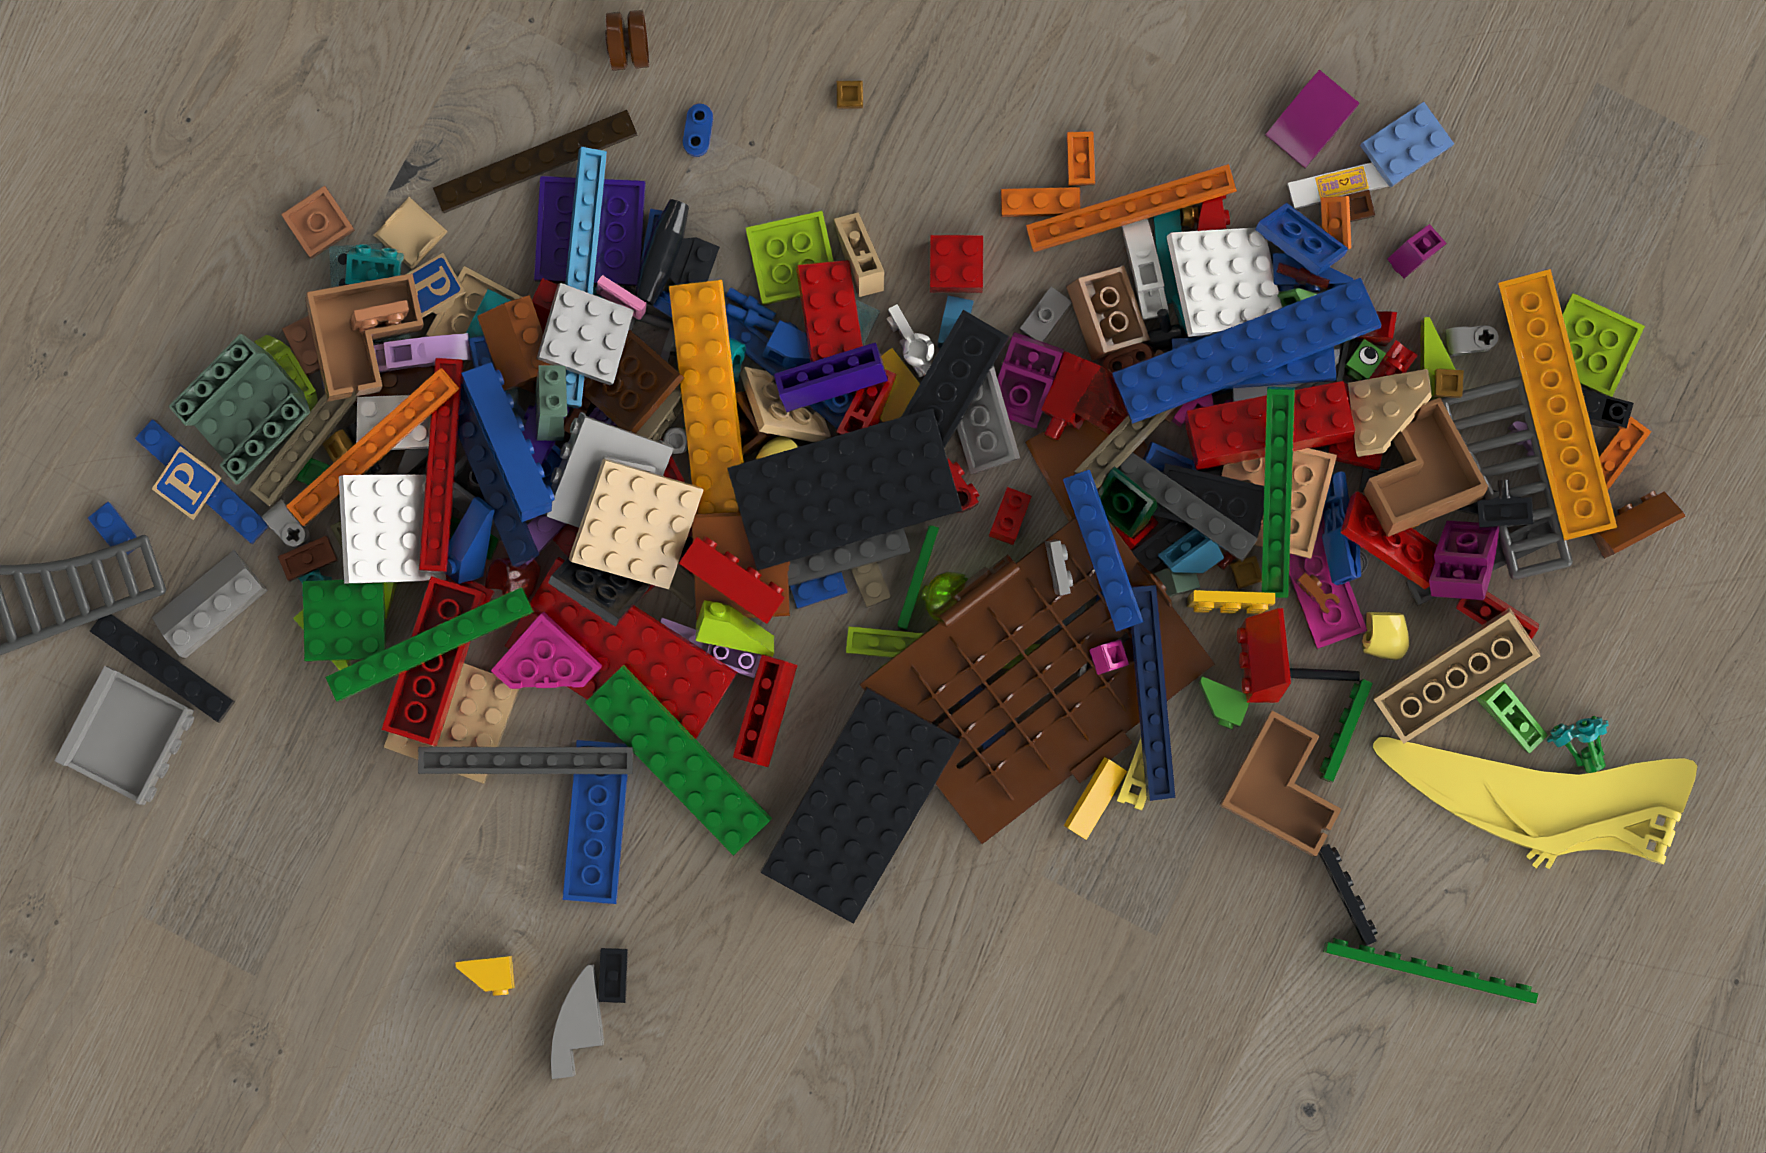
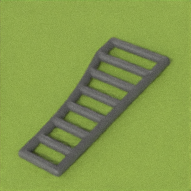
(1509, 547)
(87, 615)

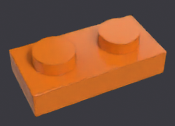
(1080, 158)
(1336, 218)

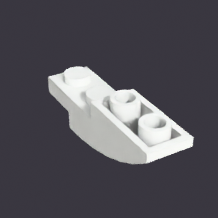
(1145, 268)

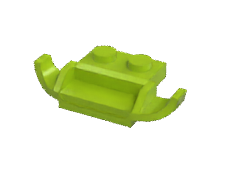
(289, 363)

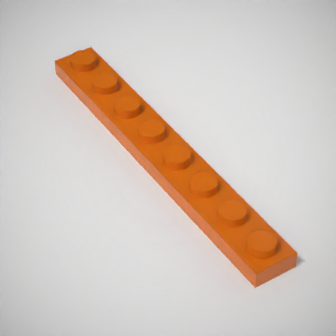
(1131, 208)
(373, 445)

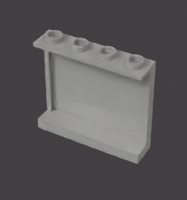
(582, 461)
(125, 735)

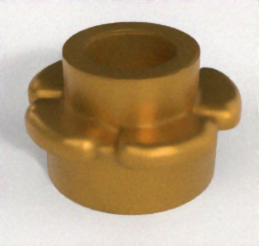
(1189, 216)

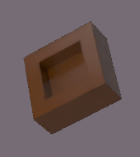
(1360, 206)

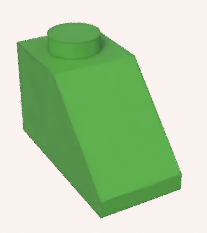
(1224, 703)

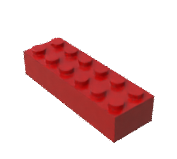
(1238, 428)
(426, 691)

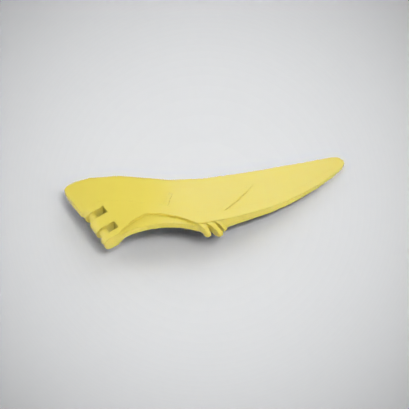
(1552, 809)

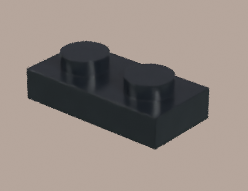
(613, 975)

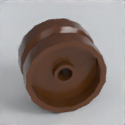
(627, 40)

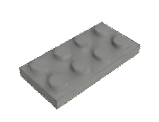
(987, 429)

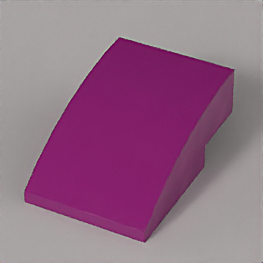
(1312, 119)
(1027, 377)
(1464, 560)

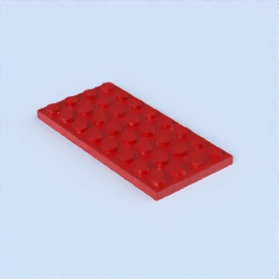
(667, 664)

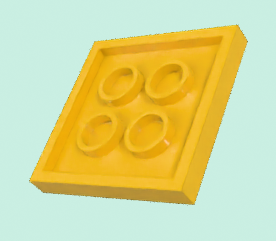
(1230, 602)

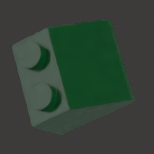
(1126, 503)

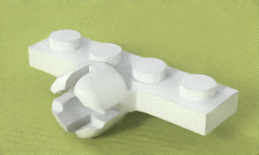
(916, 347)

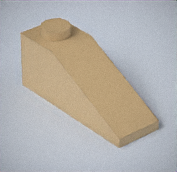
(858, 249)

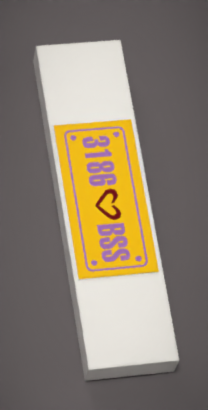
(1336, 183)

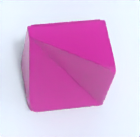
(1109, 657)

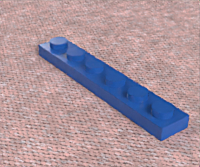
(222, 499)
(1103, 550)

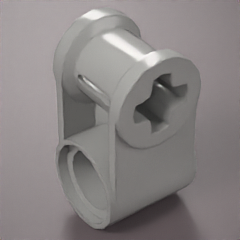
(1466, 340)
(285, 524)

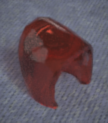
(506, 577)

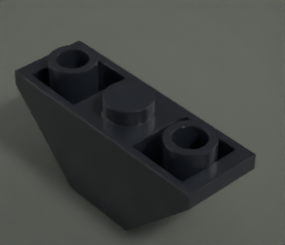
(1607, 410)

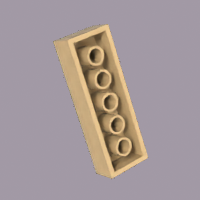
(1456, 675)

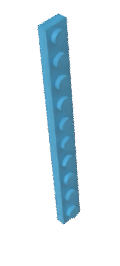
(584, 240)

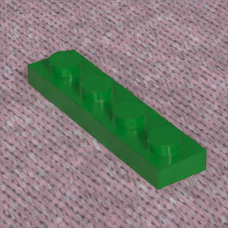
(1349, 719)

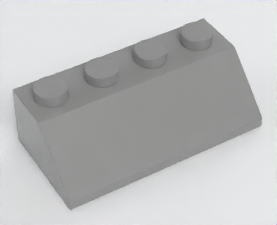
(209, 604)

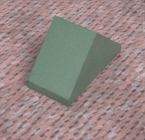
(1178, 582)

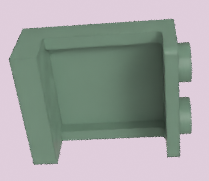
(550, 402)

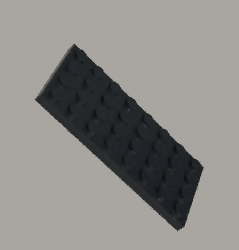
(844, 489)
(860, 805)

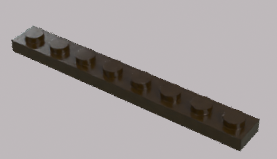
(533, 161)

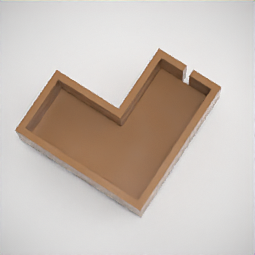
(345, 355)
(1435, 477)
(1267, 791)

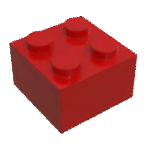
(956, 263)

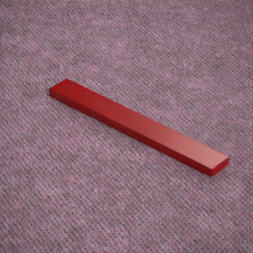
(440, 474)

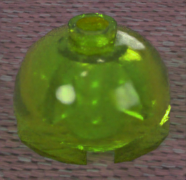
(939, 589)

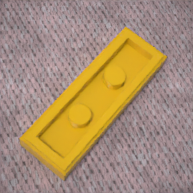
(1095, 798)

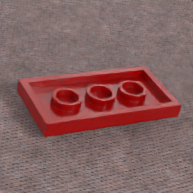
(829, 308)
(1404, 551)

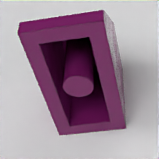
(1416, 251)

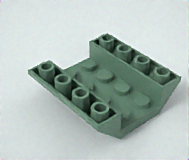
(242, 406)

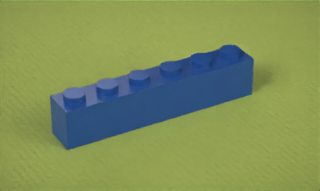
(507, 442)

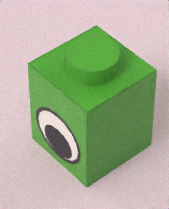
(1364, 361)

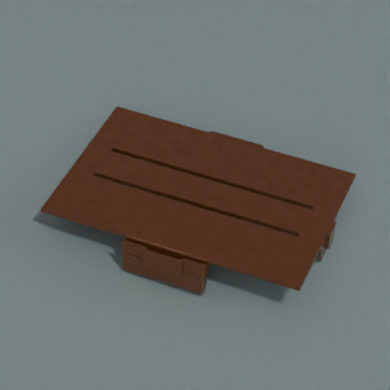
(987, 627)

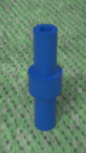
(750, 303)
(750, 318)

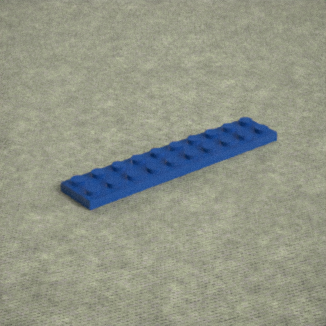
(1246, 350)

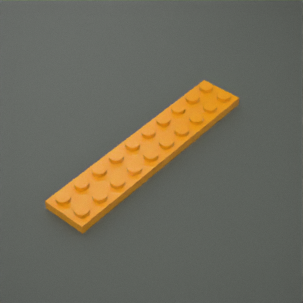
(707, 391)
(1557, 405)

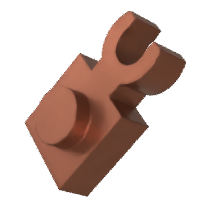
(586, 408)

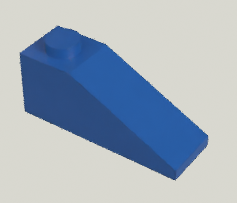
(470, 543)

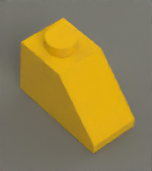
(490, 973)

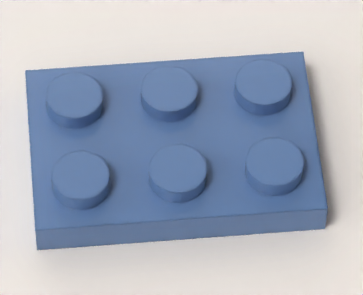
(1407, 144)

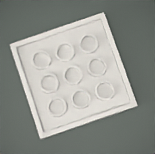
(1222, 278)
(382, 528)

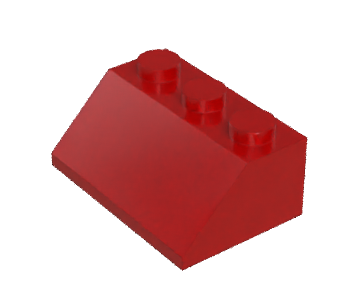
(1264, 657)

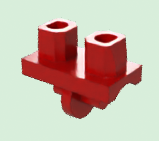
(1395, 361)

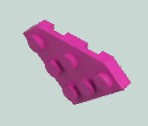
(546, 659)

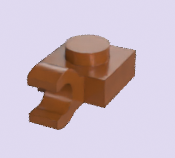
(1311, 586)

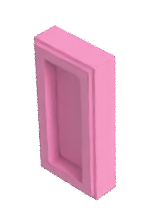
(617, 294)

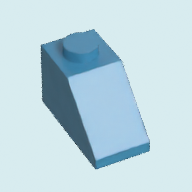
(952, 311)
(1191, 554)

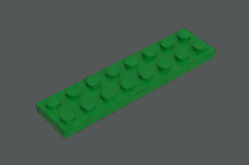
(678, 760)

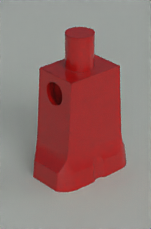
(1067, 388)

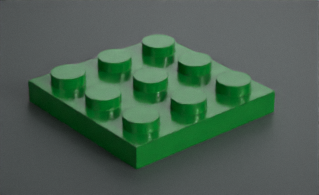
(343, 620)

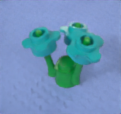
(1586, 731)

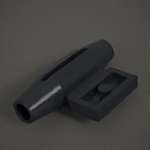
(672, 255)

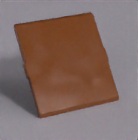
(1062, 457)
(730, 535)

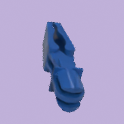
(1341, 552)

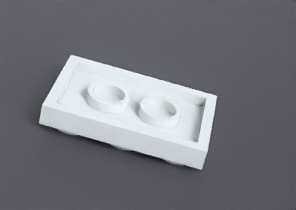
(374, 409)

